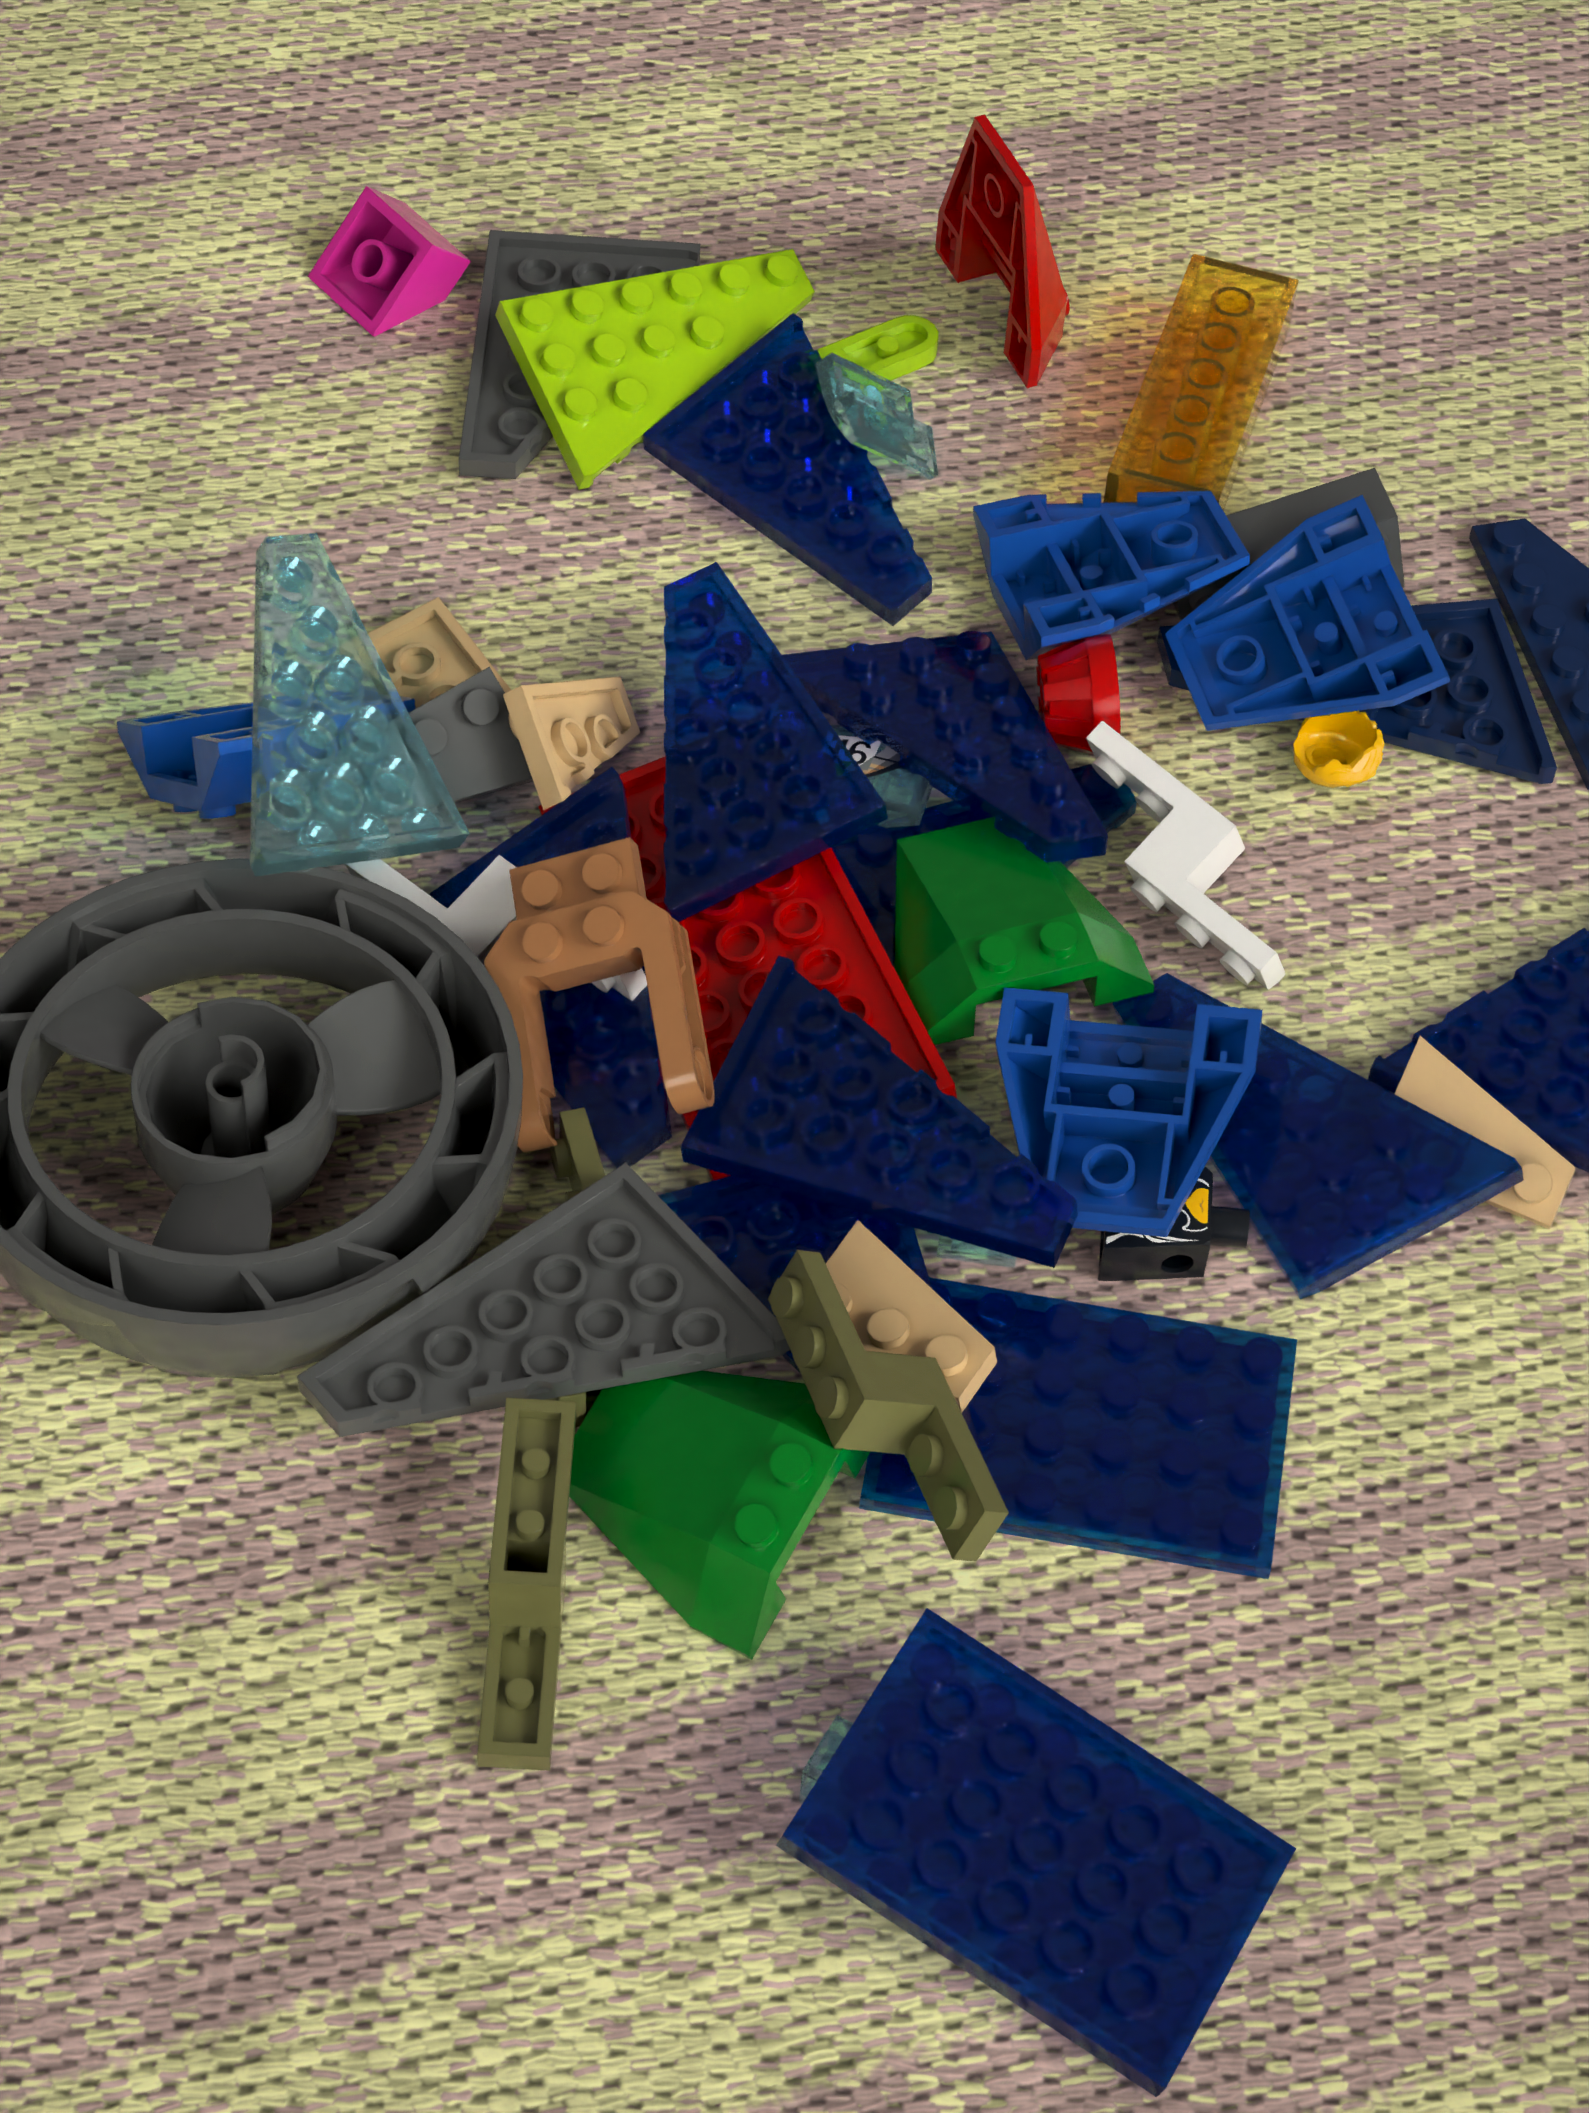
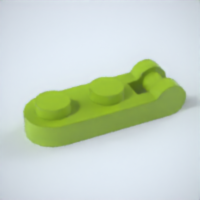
(890, 347)

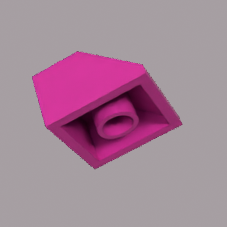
(387, 263)

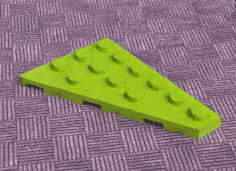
(635, 348)

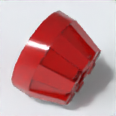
(1079, 690)

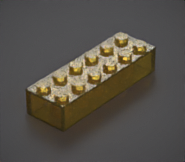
(1204, 382)

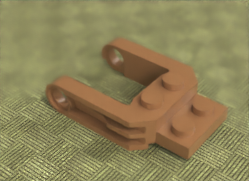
(584, 923)

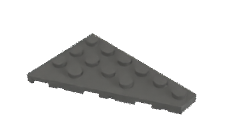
(501, 416)
(567, 1306)

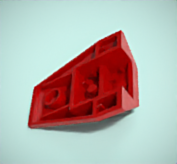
(996, 226)

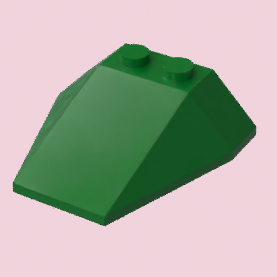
(995, 916)
(708, 1490)

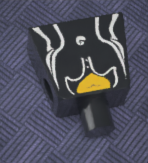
(1186, 1246)

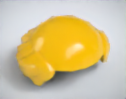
(1338, 749)

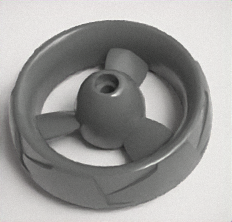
(245, 1107)

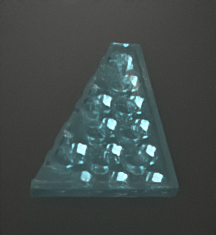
(331, 739)

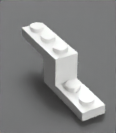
(1183, 857)
(478, 912)

